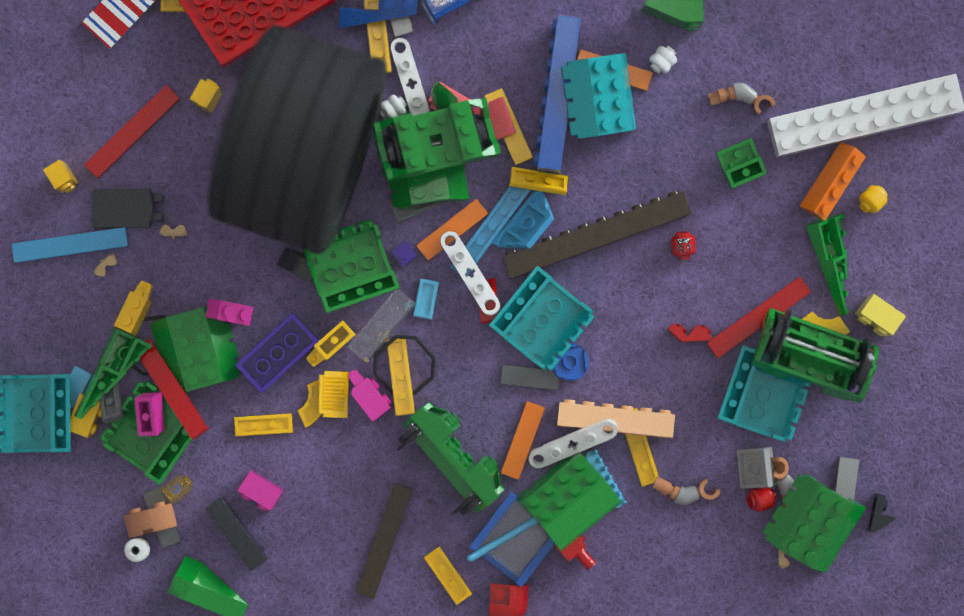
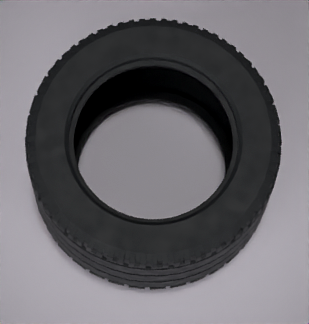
(295, 138)

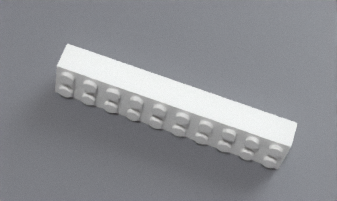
(866, 115)

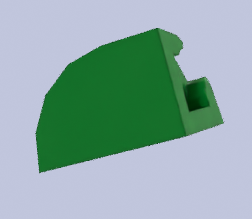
(442, 96)

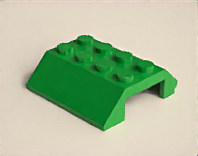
(430, 188)
(352, 268)
(196, 349)
(149, 453)
(569, 499)
(813, 523)

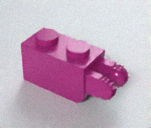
(368, 396)

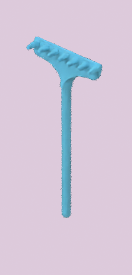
(595, 460)

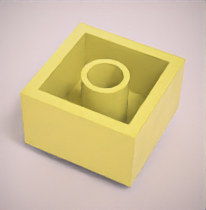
(879, 315)

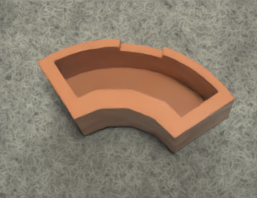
(149, 520)

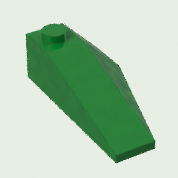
(201, 587)

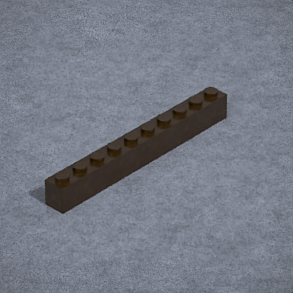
(597, 235)

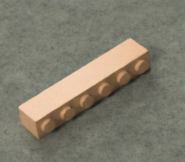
(628, 420)

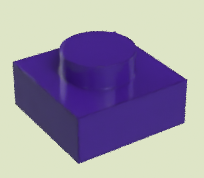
(404, 253)

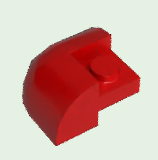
(508, 599)

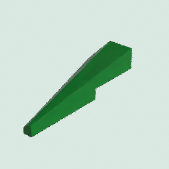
(832, 256)
(117, 358)

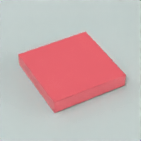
(500, 118)

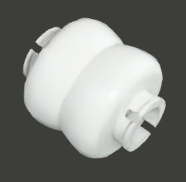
(663, 59)
(393, 107)
(130, 551)

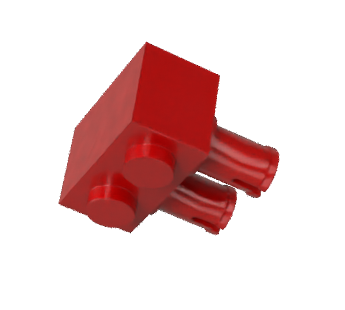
(577, 550)

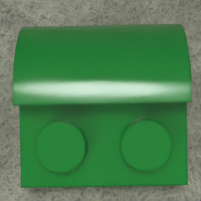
(740, 163)

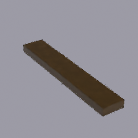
(384, 540)

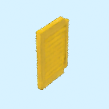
(333, 394)

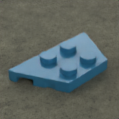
(526, 224)

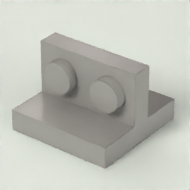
(755, 467)

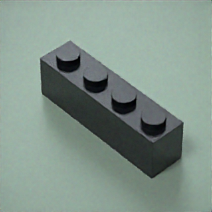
(236, 533)

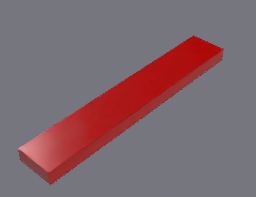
(132, 131)
(754, 319)
(173, 392)

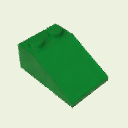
(679, 13)

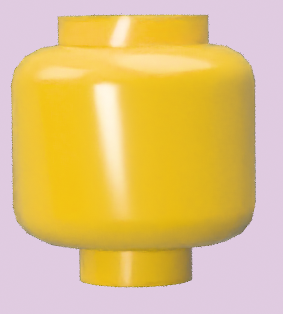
(873, 199)

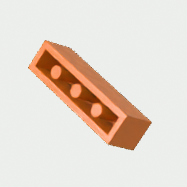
(832, 181)

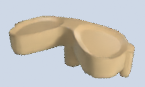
(178, 231)
(109, 260)
(782, 561)

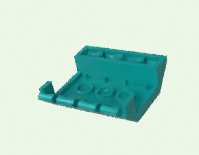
(599, 96)
(542, 319)
(762, 400)
(35, 413)

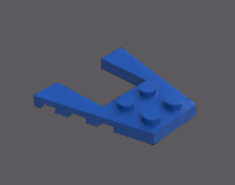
(386, 10)

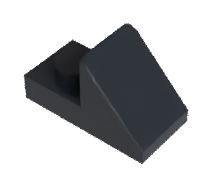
(295, 264)
(878, 520)

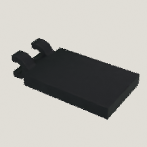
(125, 208)

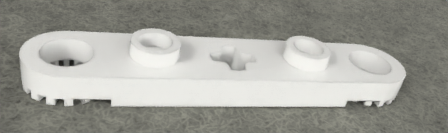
(407, 70)
(463, 261)
(585, 438)

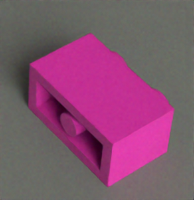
(229, 312)
(150, 414)
(260, 490)

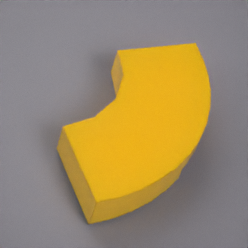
(833, 324)
(309, 411)

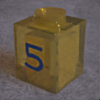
(178, 488)

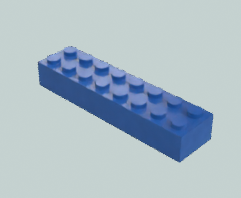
(555, 117)

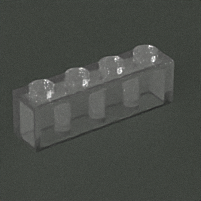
(381, 325)

